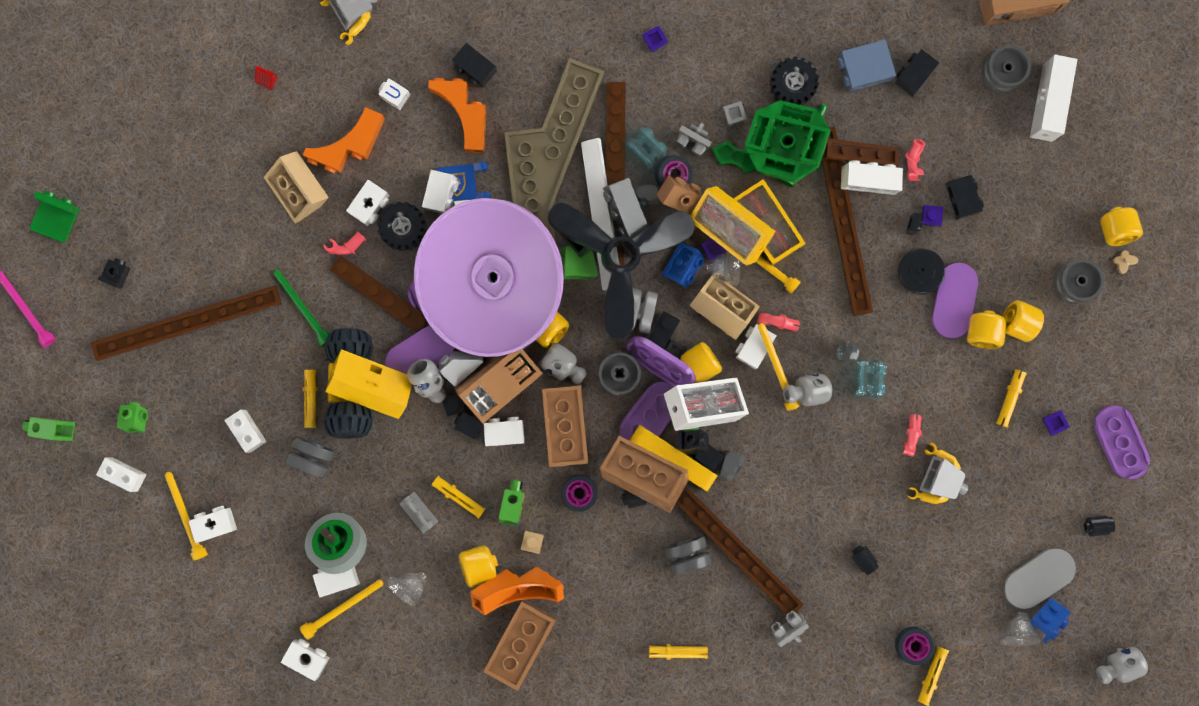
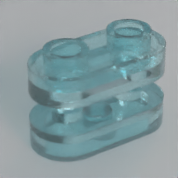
(646, 136)
(878, 371)

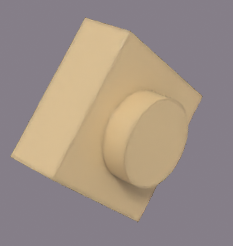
(532, 542)

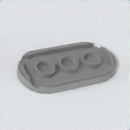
(1039, 578)

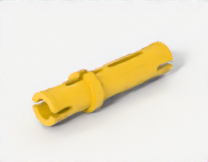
(1014, 390)
(310, 398)
(451, 492)
(678, 652)
(925, 696)

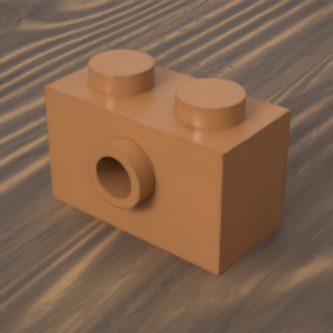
(679, 194)

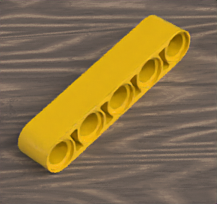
(696, 472)

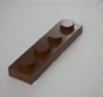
(863, 152)

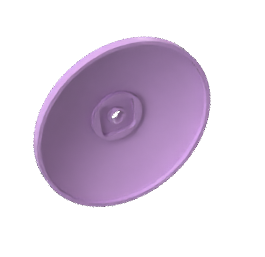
(456, 283)

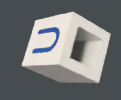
(393, 94)

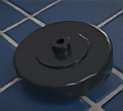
(921, 271)

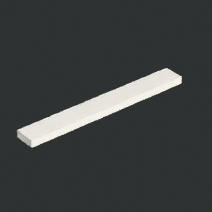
(599, 207)

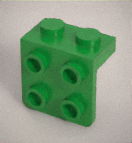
(54, 216)

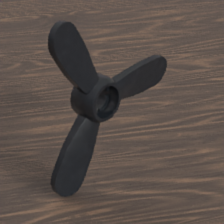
(619, 294)

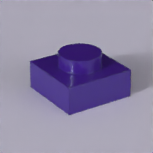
(655, 39)
(932, 215)
(712, 249)
(1055, 422)

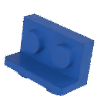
(683, 265)

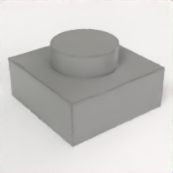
(734, 113)

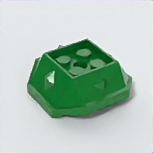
(781, 123)

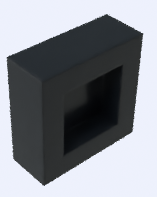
(915, 224)
(675, 349)
(453, 405)

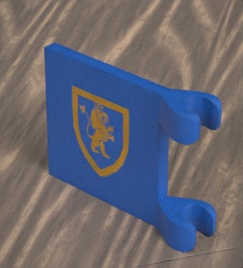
(466, 180)

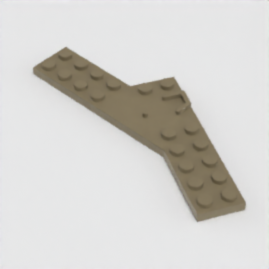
(543, 154)

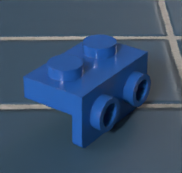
(1051, 619)

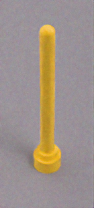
(790, 283)
(776, 364)
(197, 549)
(310, 629)

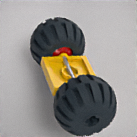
(344, 417)

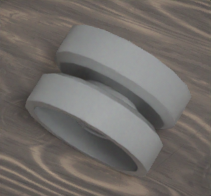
(644, 310)

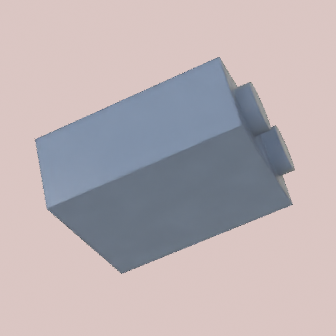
(866, 65)

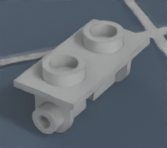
(418, 512)

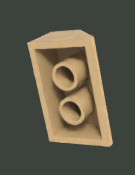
(295, 186)
(725, 307)

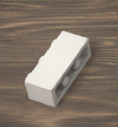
(871, 177)

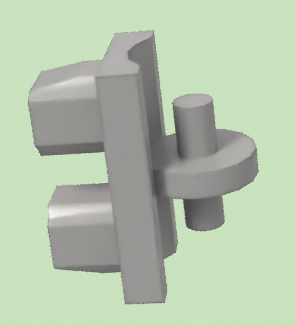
(687, 135)
(790, 630)

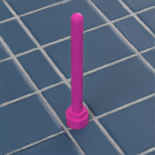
(44, 337)

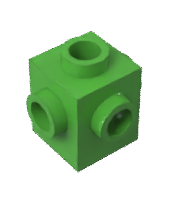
(132, 418)

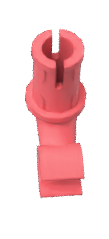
(913, 157)
(347, 248)
(781, 321)
(913, 435)

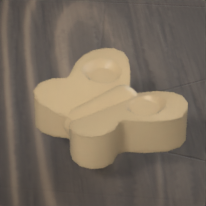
(1124, 261)

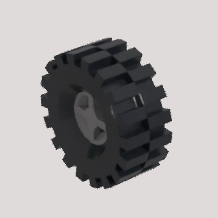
(798, 74)
(398, 217)

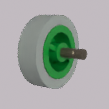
(335, 543)

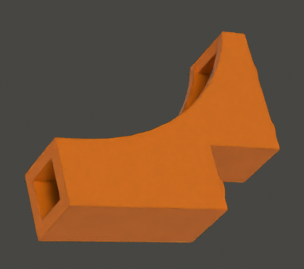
(472, 115)
(357, 142)
(510, 588)

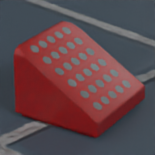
(265, 78)

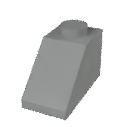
(458, 366)

